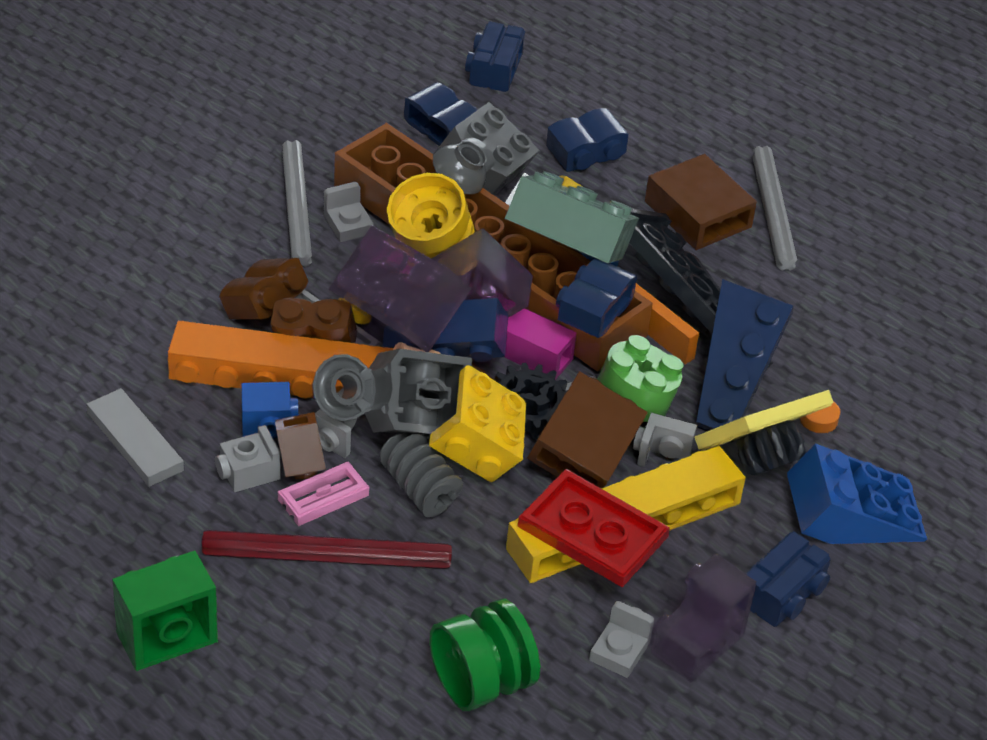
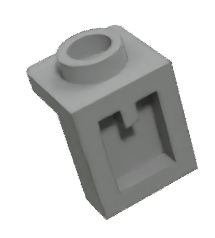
(346, 212)
(333, 433)
(664, 436)
(623, 639)

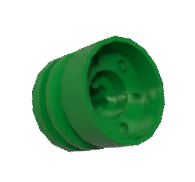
(484, 654)

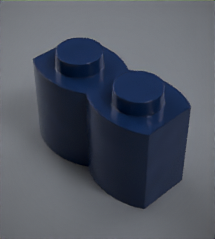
(436, 111)
(587, 139)
(596, 297)

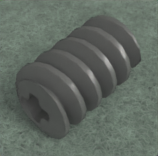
(421, 472)

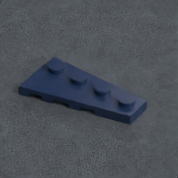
(740, 350)

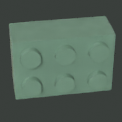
(572, 216)

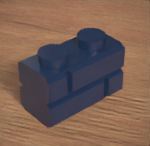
(495, 56)
(787, 578)

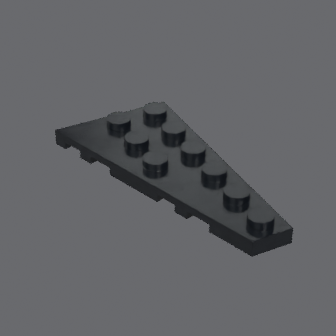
(678, 269)

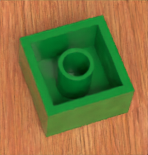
(165, 610)

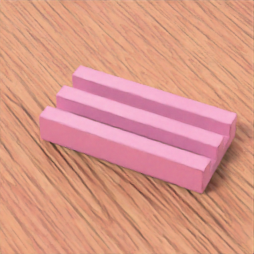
(327, 497)

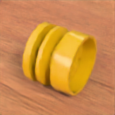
(429, 213)

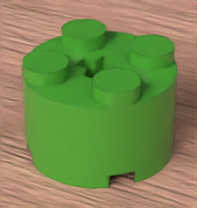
(642, 374)

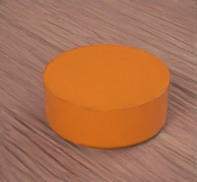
(822, 420)

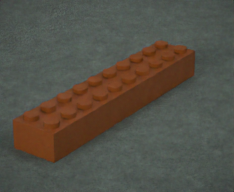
(389, 158)

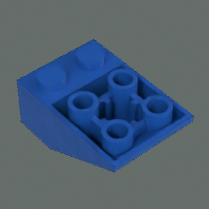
(852, 500)

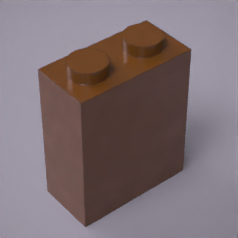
(700, 201)
(588, 432)

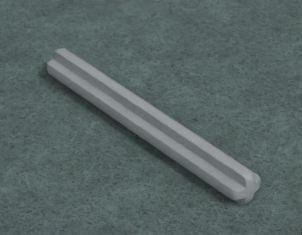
(296, 202)
(774, 208)

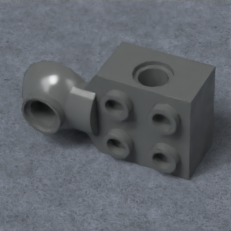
(484, 152)
(397, 393)

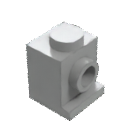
(249, 460)

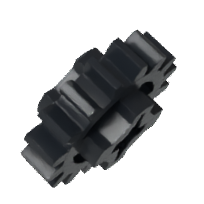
(538, 392)

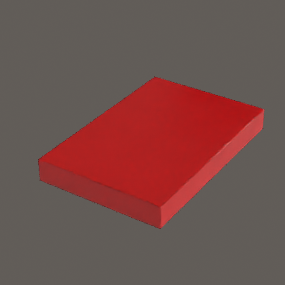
(593, 527)

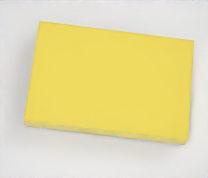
(763, 419)

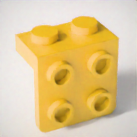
(486, 429)

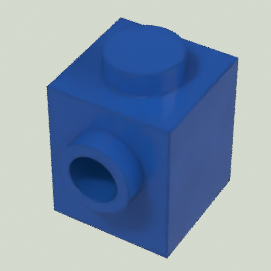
(264, 404)

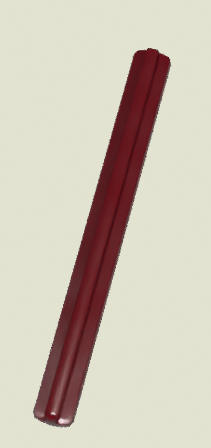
(326, 549)

